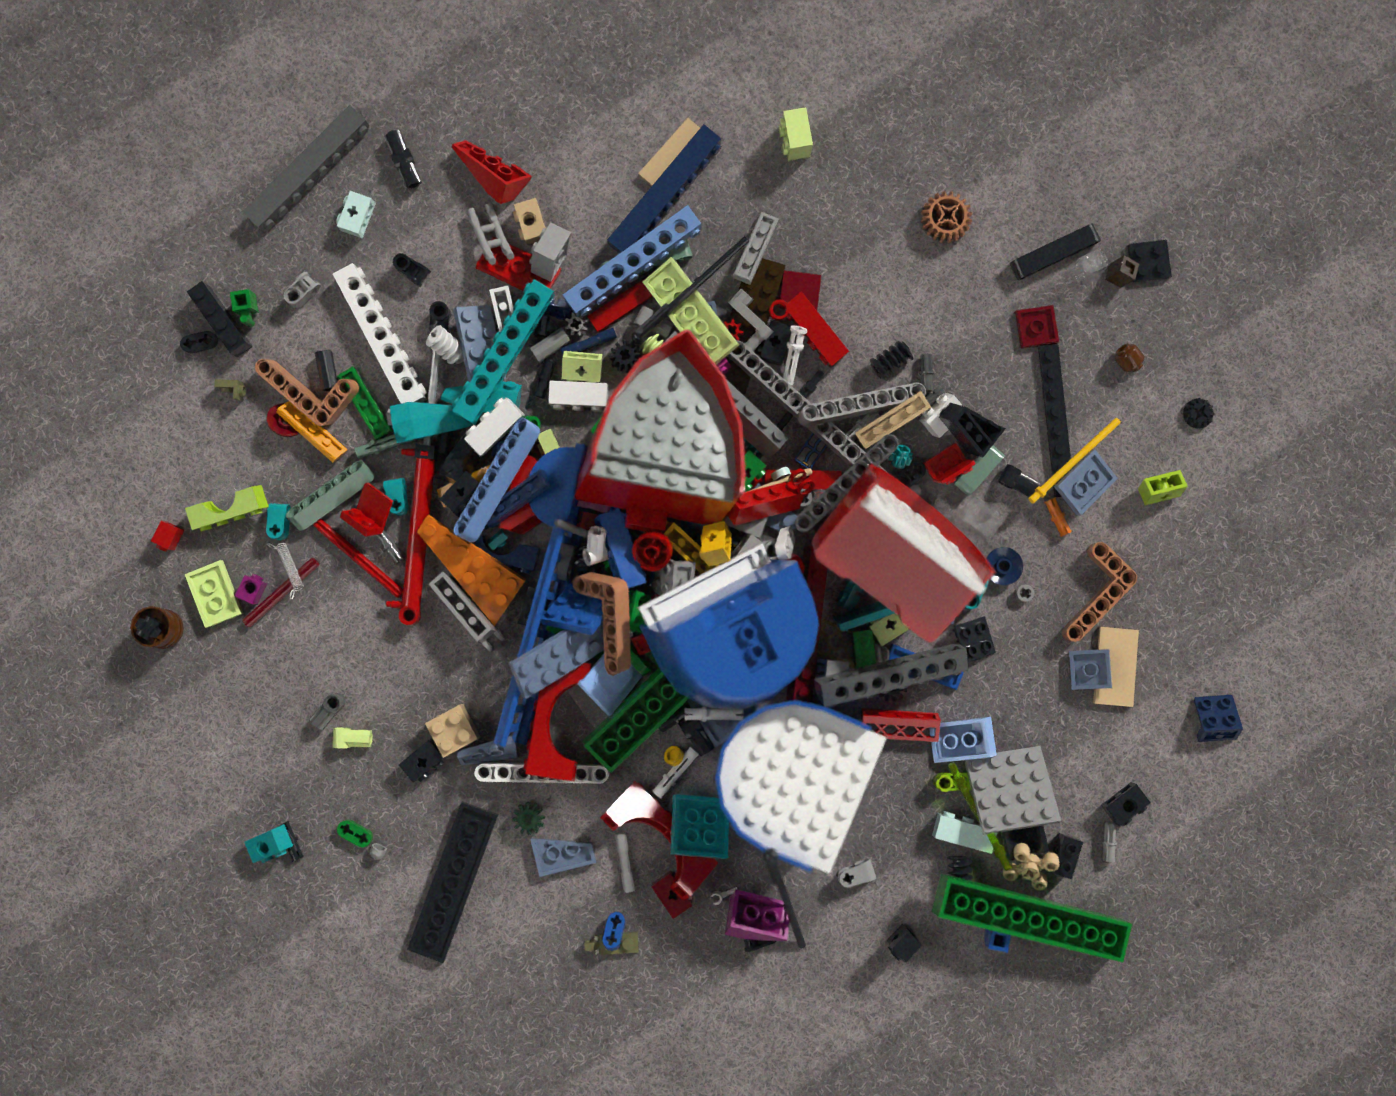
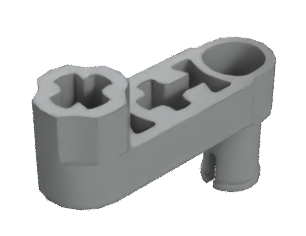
(740, 303)

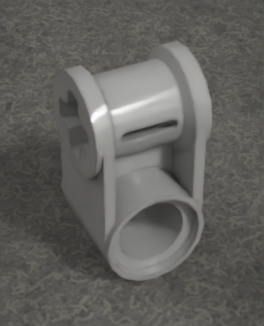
(302, 289)
(860, 873)

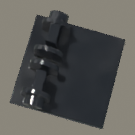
(975, 638)

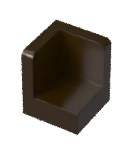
(1122, 271)

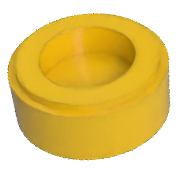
(673, 756)

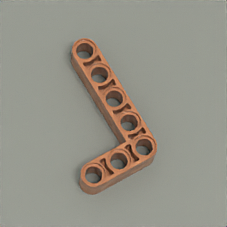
(305, 395)
(1103, 594)
(615, 617)

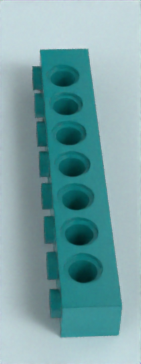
(533, 290)

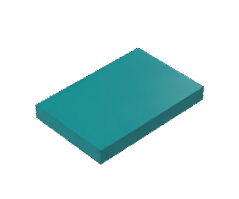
(861, 615)

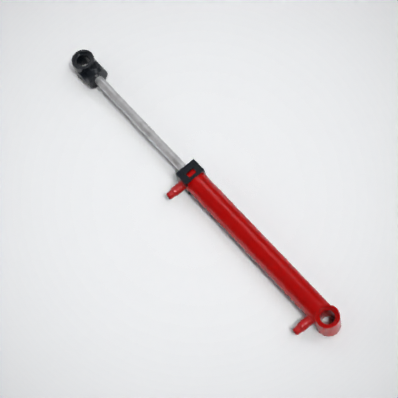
(422, 495)

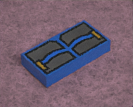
(810, 451)

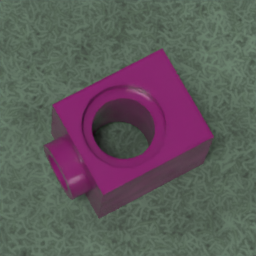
(243, 590)

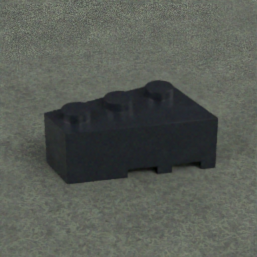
(971, 429)

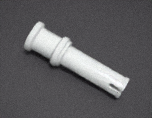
(794, 347)

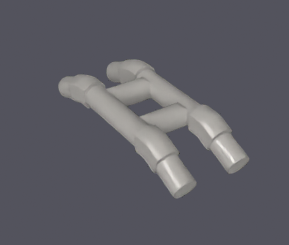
(494, 226)

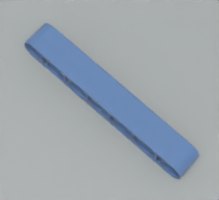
(496, 480)

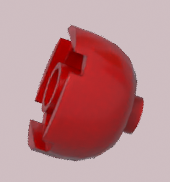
(652, 550)

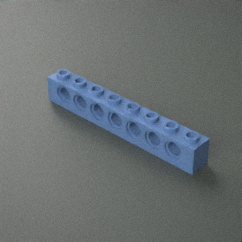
(684, 218)

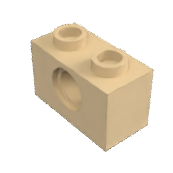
(529, 210)

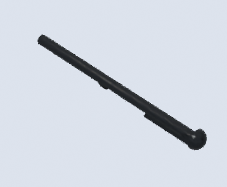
(666, 309)
(770, 857)

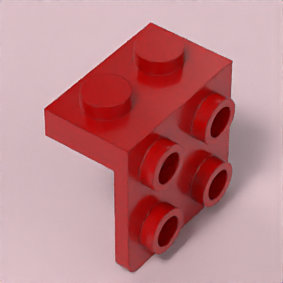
(948, 464)

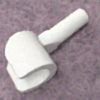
(722, 895)

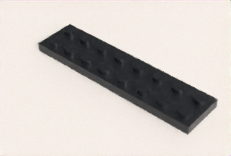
(452, 882)

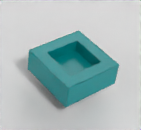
(497, 540)

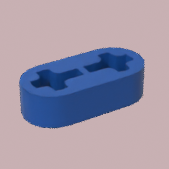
(618, 931)

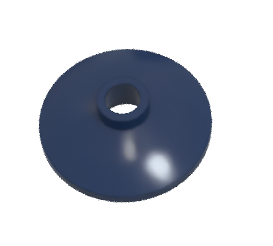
(1013, 564)

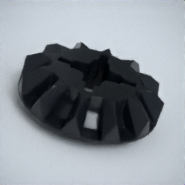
(1190, 415)

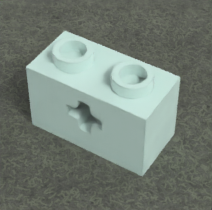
(357, 223)

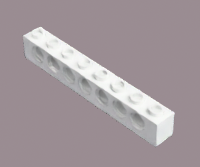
(346, 278)

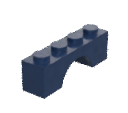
(523, 556)

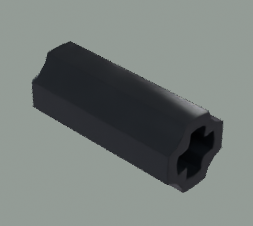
(326, 369)

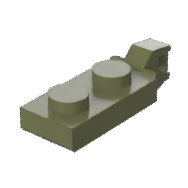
(628, 944)

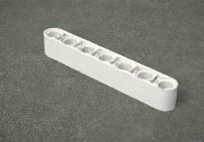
(513, 776)

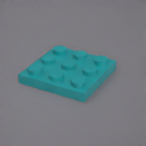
(699, 827)

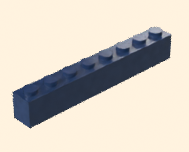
(666, 189)

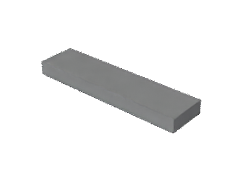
(755, 248)

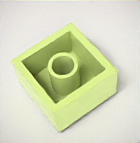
(796, 134)

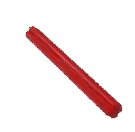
(358, 558)

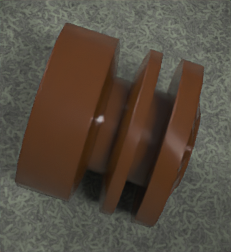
(171, 627)

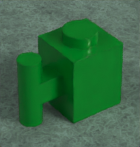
(244, 304)

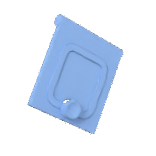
(608, 690)

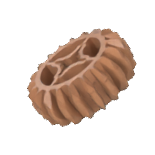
(951, 223)

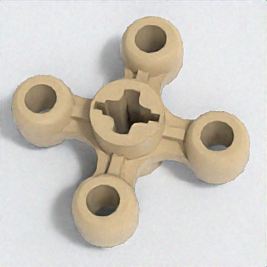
(1031, 866)

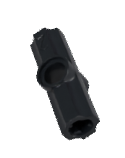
(402, 159)

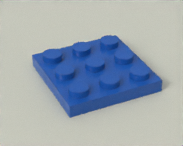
(574, 612)

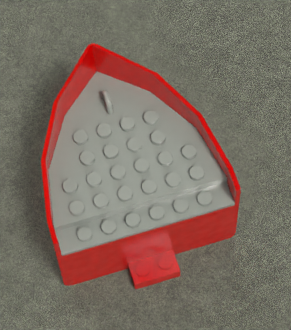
(667, 441)

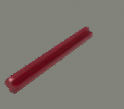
(279, 593)

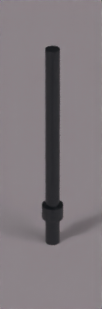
(809, 387)

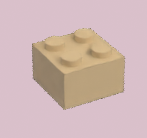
(452, 730)

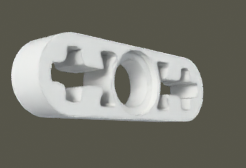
(785, 543)

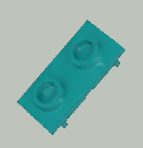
(847, 597)

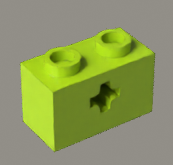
(1162, 487)

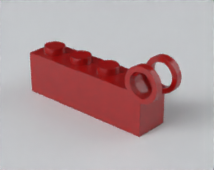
(818, 333)
(771, 499)

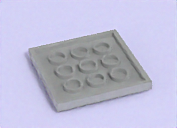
(1012, 790)

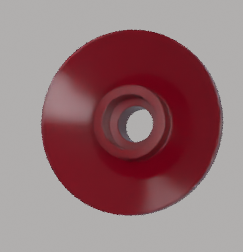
(276, 424)

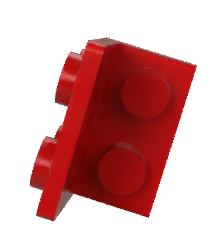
(371, 512)

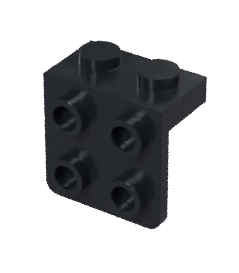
(1033, 837)

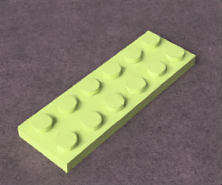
(693, 313)

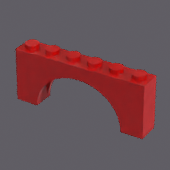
(543, 756)
(640, 807)

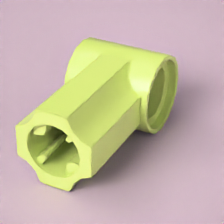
(351, 738)

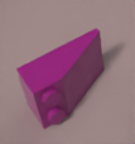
(756, 917)

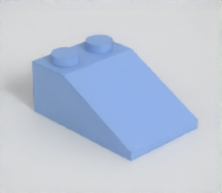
(964, 740)

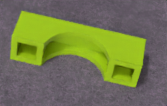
(246, 501)

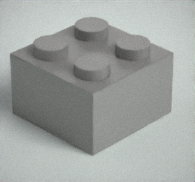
(550, 251)

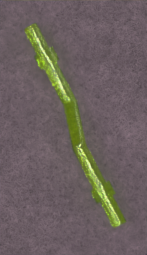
(960, 782)

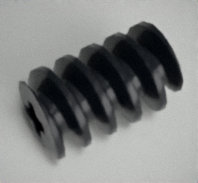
(891, 358)
(960, 867)

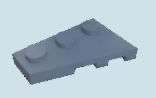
(488, 752)

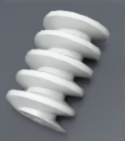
(445, 345)

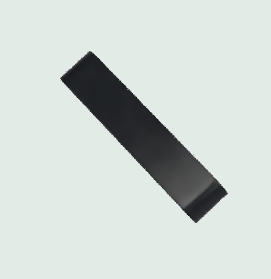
(1054, 252)

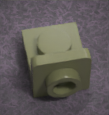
(231, 386)

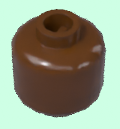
(1129, 357)

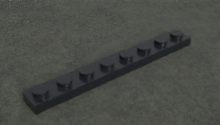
(1054, 408)

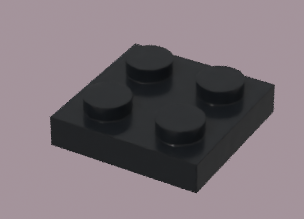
(1152, 260)

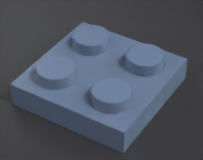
(1090, 669)

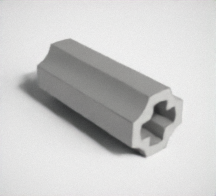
(550, 344)

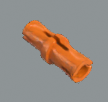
(1057, 516)

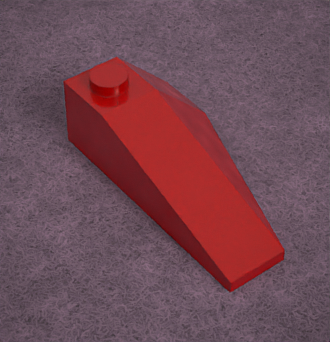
(495, 177)

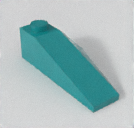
(505, 390)
(422, 420)

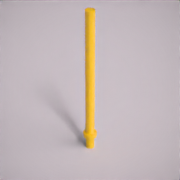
(1041, 491)

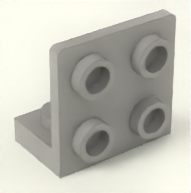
(673, 575)

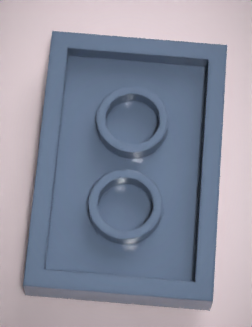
(1085, 482)

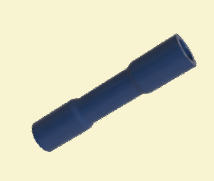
(600, 338)

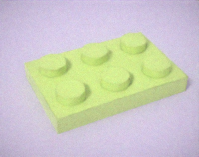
(213, 594)

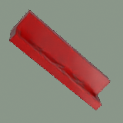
(903, 718)

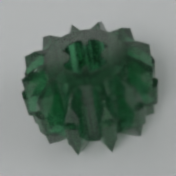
(522, 815)

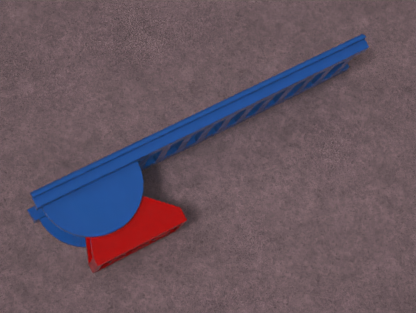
(557, 502)

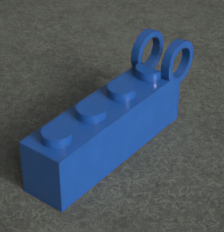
(619, 548)

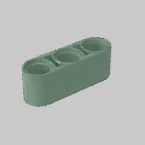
(970, 481)

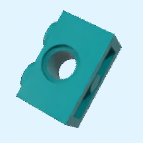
(268, 844)

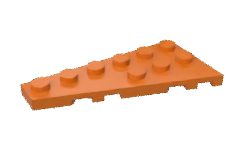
(480, 574)

